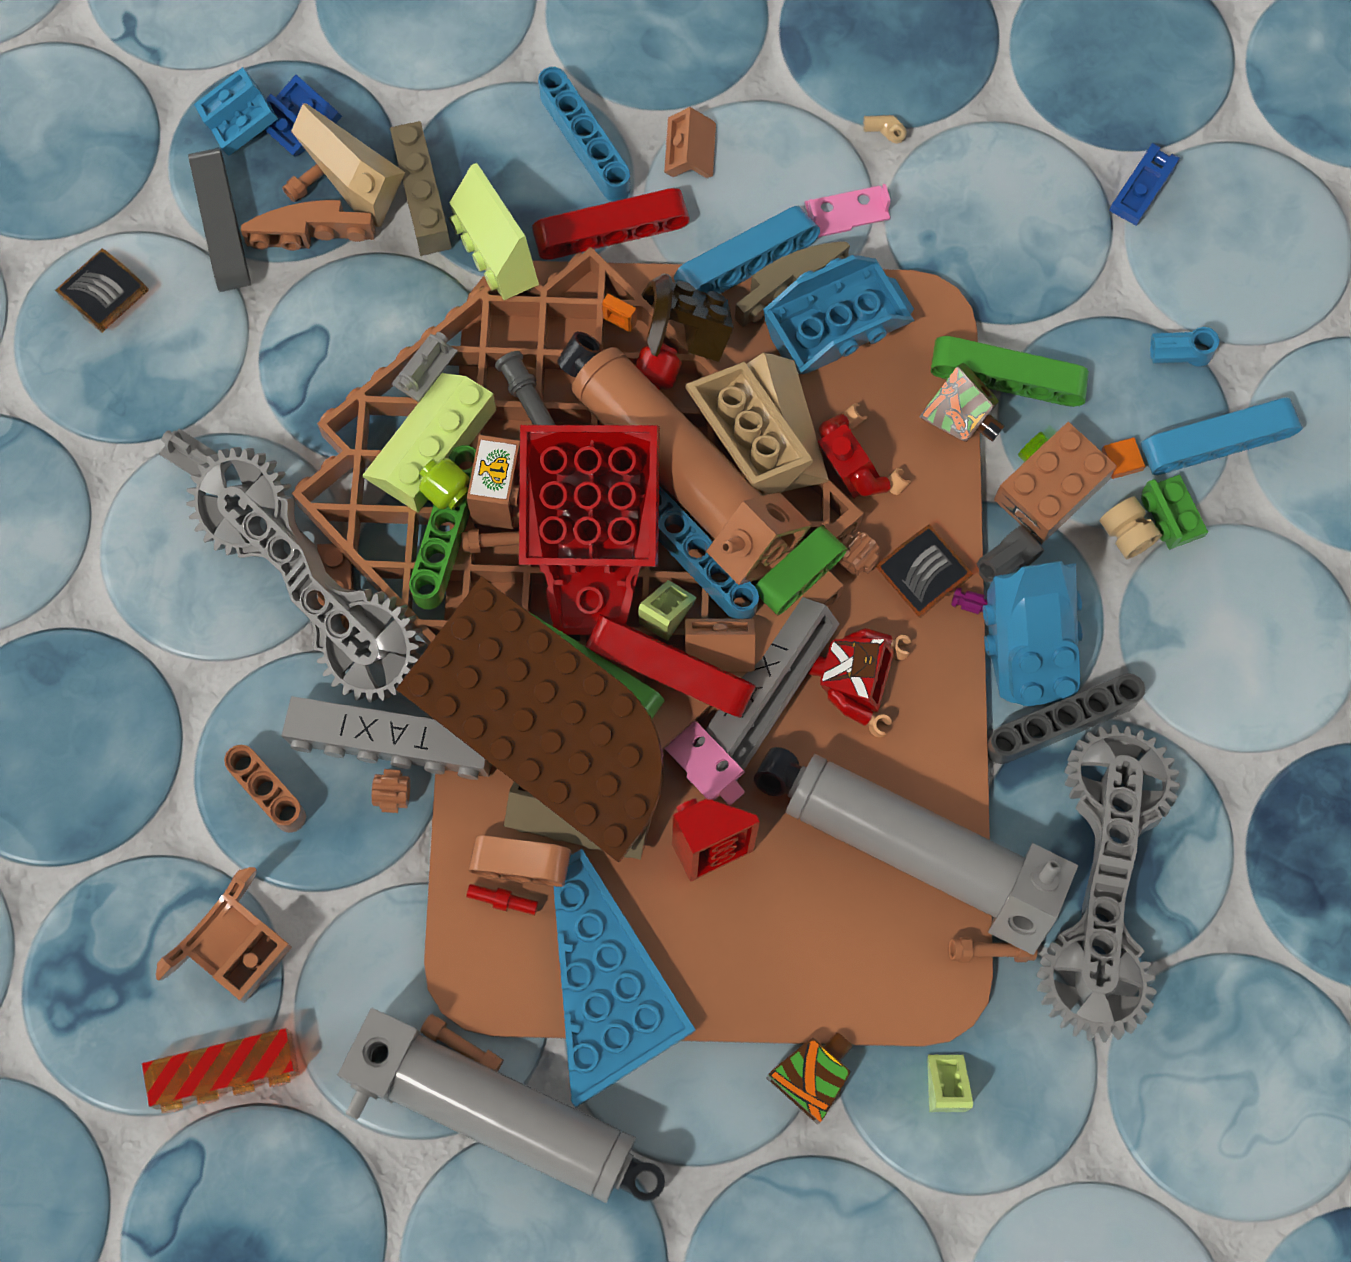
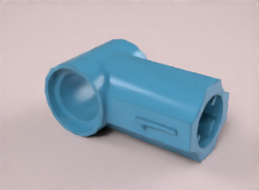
(1182, 348)

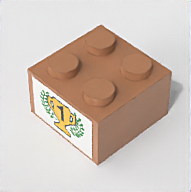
(495, 482)

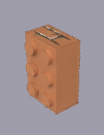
(1054, 482)

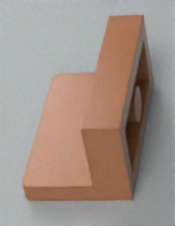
(690, 143)
(722, 642)

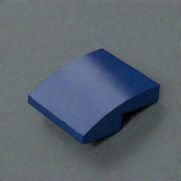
(287, 107)

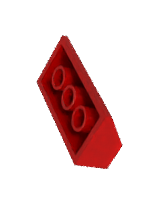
(711, 835)

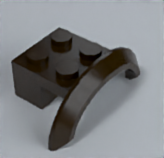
(704, 316)

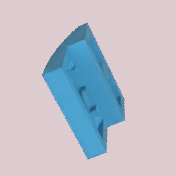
(235, 111)

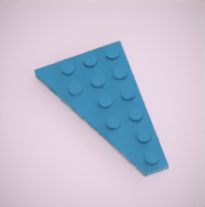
(612, 992)

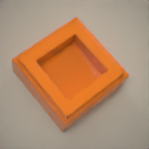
(619, 312)
(1125, 456)

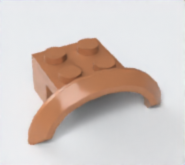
(230, 943)

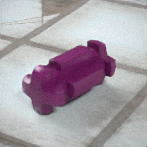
(969, 601)

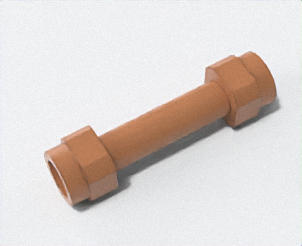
(296, 188)
(473, 540)
(964, 949)
(436, 1029)

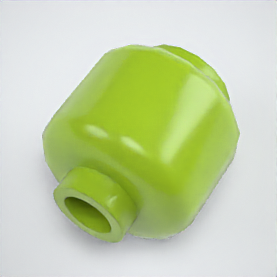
(444, 483)

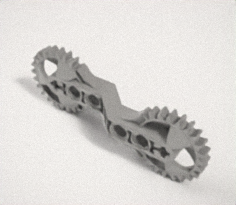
(234, 523)
(1108, 885)

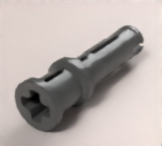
(523, 386)

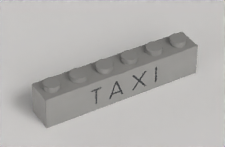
(775, 681)
(379, 735)

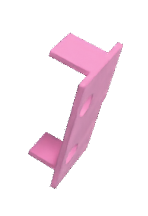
(848, 211)
(702, 764)

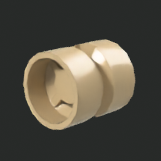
(1130, 527)

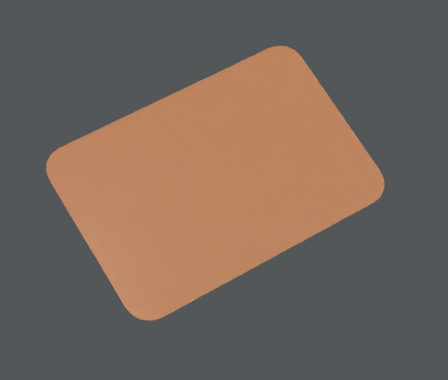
(803, 926)

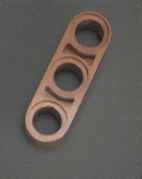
(257, 774)
(520, 861)

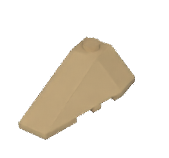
(355, 170)

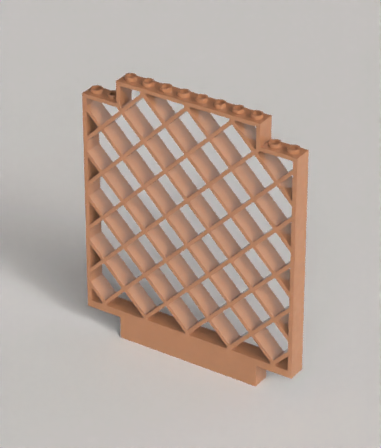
(544, 301)

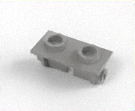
(425, 366)
(186, 451)

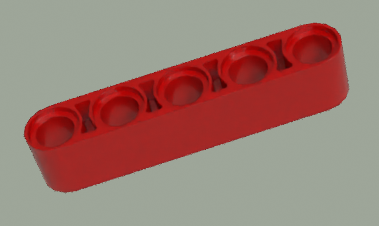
(610, 223)
(670, 666)

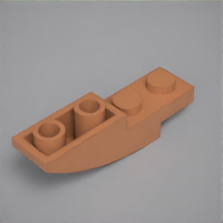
(297, 223)

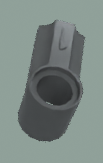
(1013, 552)

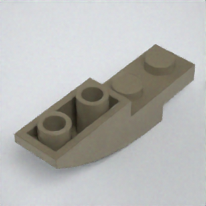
(780, 274)

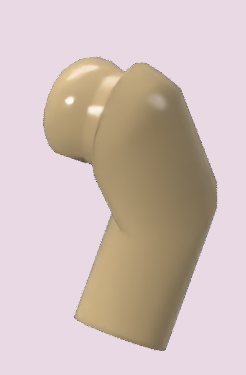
(887, 125)

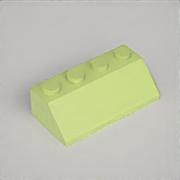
(492, 235)
(442, 420)

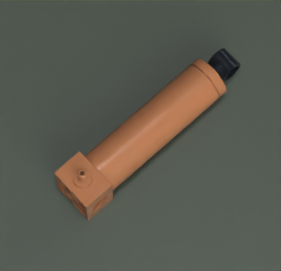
(748, 528)

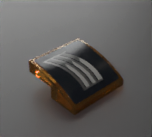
(102, 290)
(924, 570)

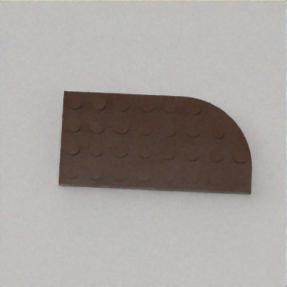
(543, 717)

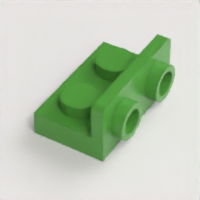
(1173, 511)

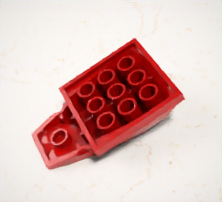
(589, 516)

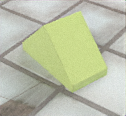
(665, 609)
(948, 1084)

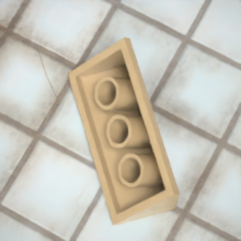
(783, 386)
(751, 428)

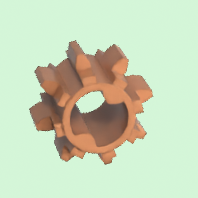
(861, 553)
(390, 790)

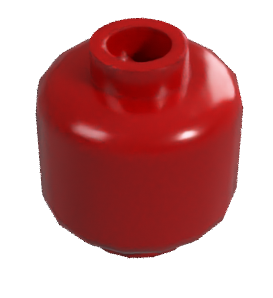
(662, 369)

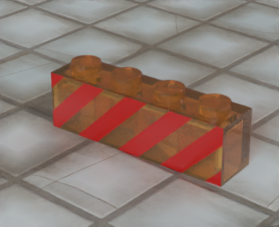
(219, 1070)

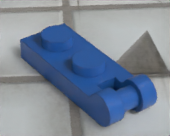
(1144, 184)

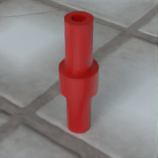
(502, 899)

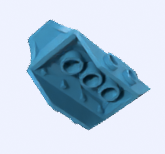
(836, 312)
(1035, 633)

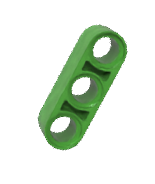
(800, 570)

